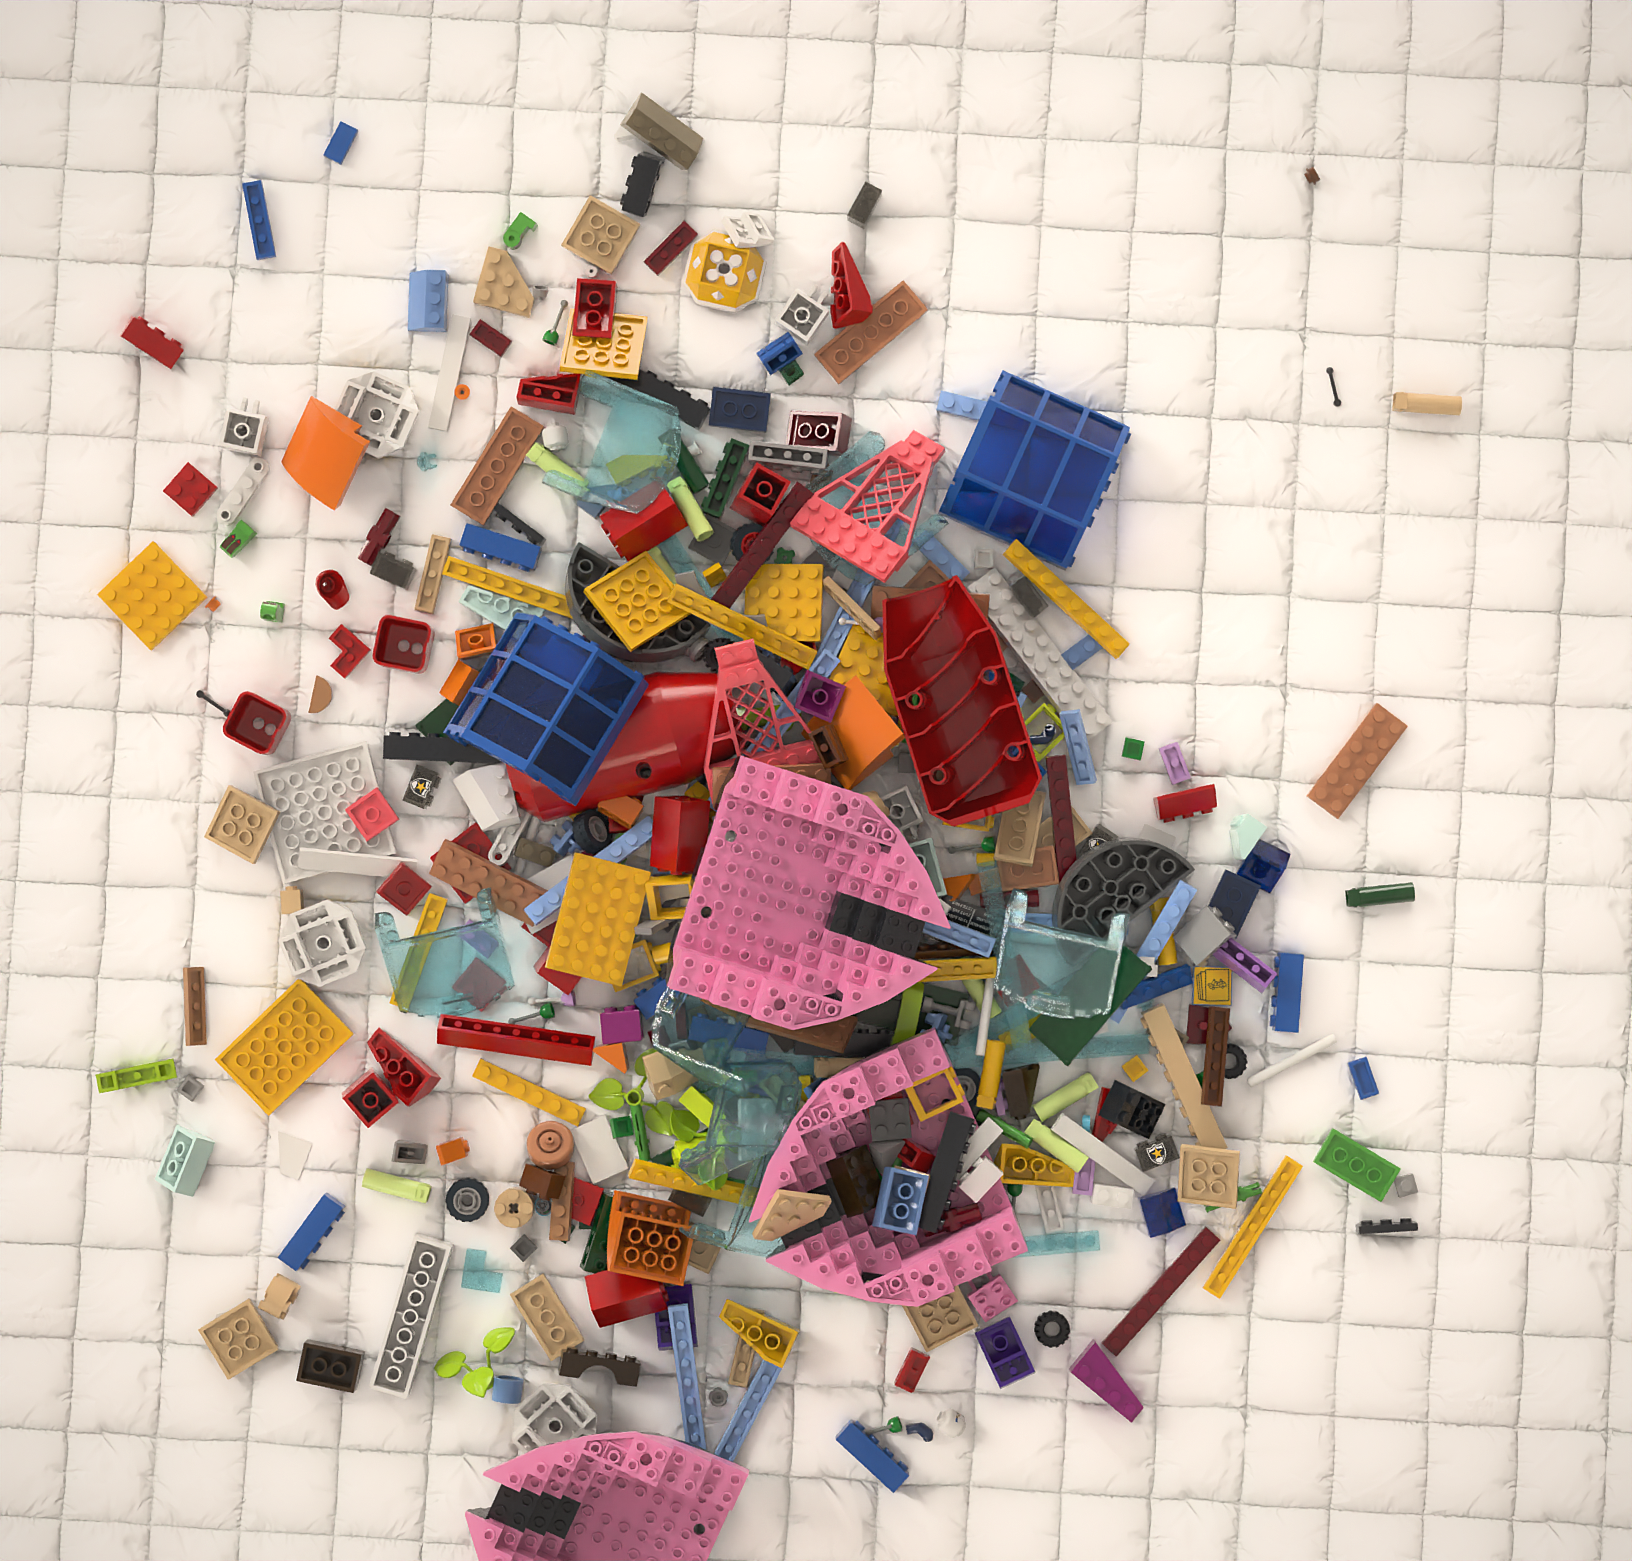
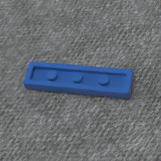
(259, 220)
(1159, 985)

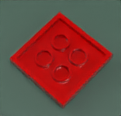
(477, 842)

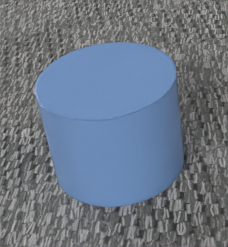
(507, 1389)

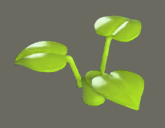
(609, 1096)
(685, 1127)
(480, 1379)

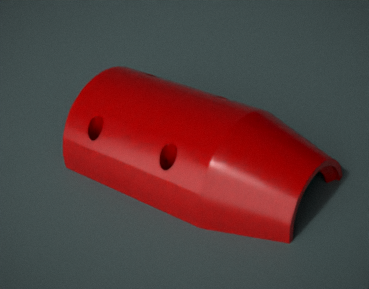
(964, 723)
(662, 734)

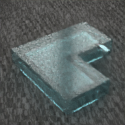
(476, 1277)

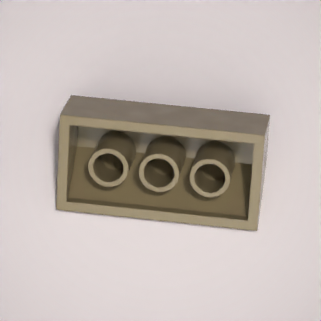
(662, 132)

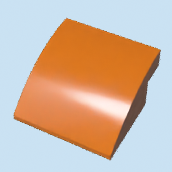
(325, 453)
(863, 731)
(647, 1238)

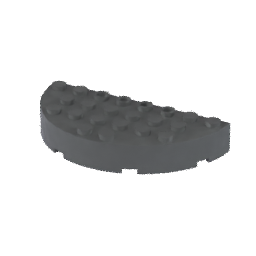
(588, 567)
(1114, 879)

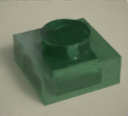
(791, 372)

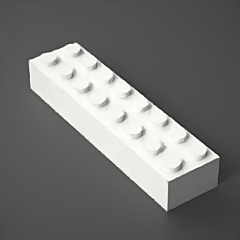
(411, 1315)

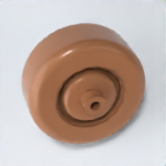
(550, 1145)

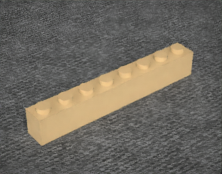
(1182, 1077)

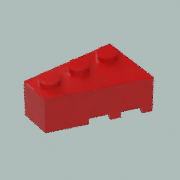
(152, 341)
(550, 393)

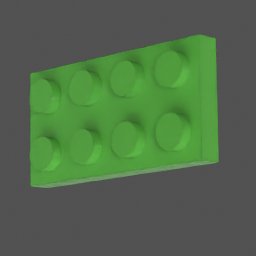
(1356, 1165)

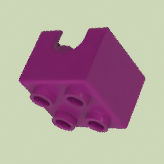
(621, 1025)

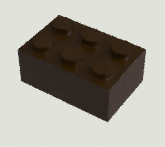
(855, 1180)
(330, 1366)

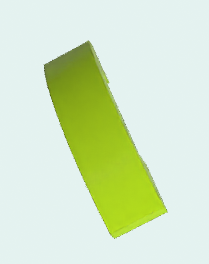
(908, 1012)
(136, 1075)

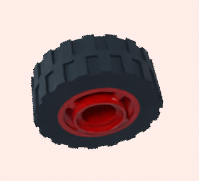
(742, 538)

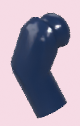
(1045, 737)
(922, 1429)

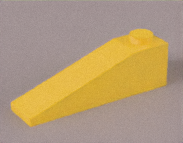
(1031, 1167)
(765, 1334)

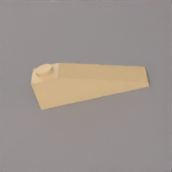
(665, 1076)

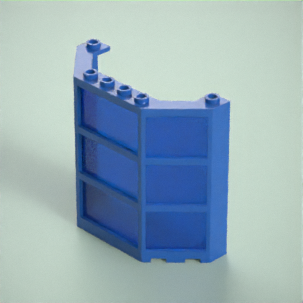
(1035, 470)
(548, 705)

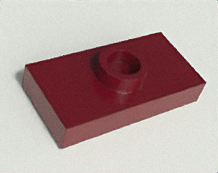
(490, 338)

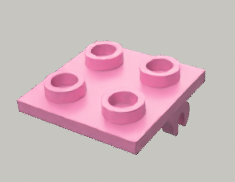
(991, 1297)

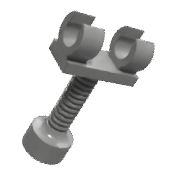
(929, 1005)

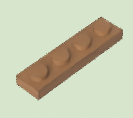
(194, 1006)
(562, 1208)

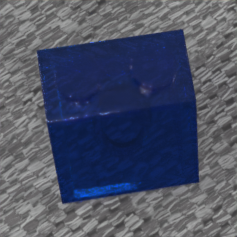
(1264, 865)
(1161, 1212)

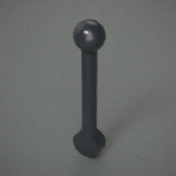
(1337, 402)
(200, 694)

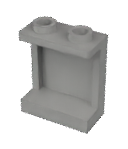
(1204, 935)

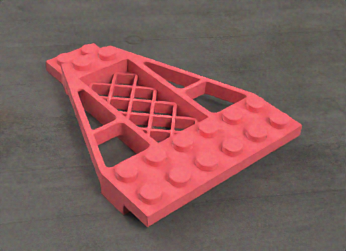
(849, 536)
(740, 667)

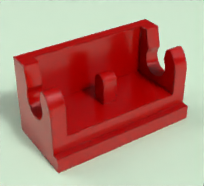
(911, 1370)

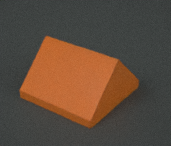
(475, 641)
(459, 682)
(614, 1054)

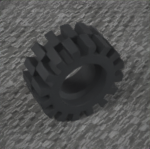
(710, 652)
(1241, 1061)
(1057, 1340)

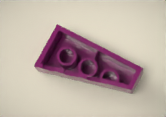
(1101, 1377)

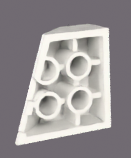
(489, 796)

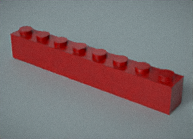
(515, 1039)

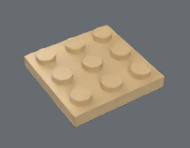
(600, 235)
(242, 824)
(1208, 1176)
(941, 1319)
(238, 1339)

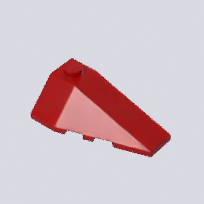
(851, 296)
(407, 1074)

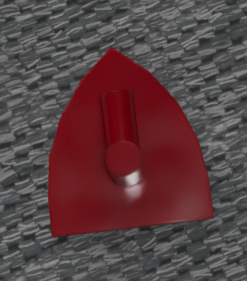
(1197, 1024)

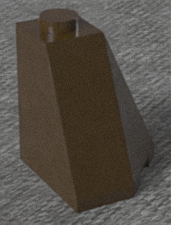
(1020, 1088)

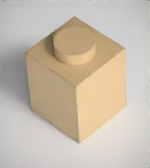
(291, 900)

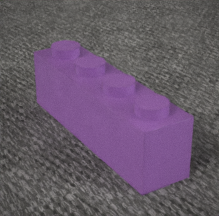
(1245, 965)

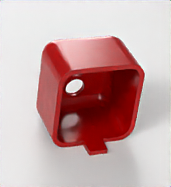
(392, 631)
(240, 725)

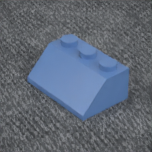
(428, 301)
(900, 1200)

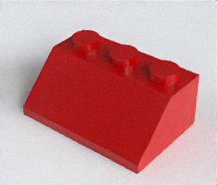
(1185, 803)

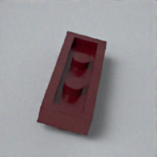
(670, 248)

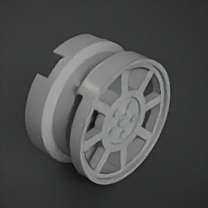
(697, 649)

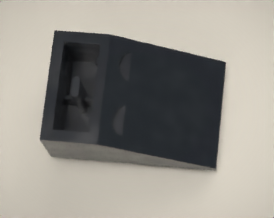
(1131, 1109)

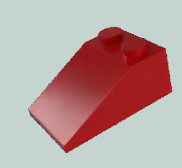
(594, 308)

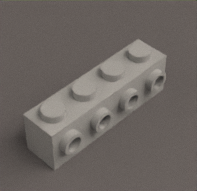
(789, 457)

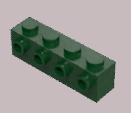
(726, 478)
(595, 1252)

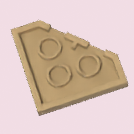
(502, 285)
(789, 1212)

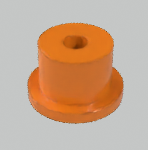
(459, 389)
(213, 604)

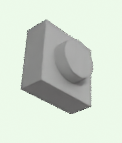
(1405, 1185)

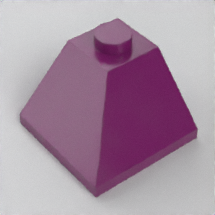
(819, 696)

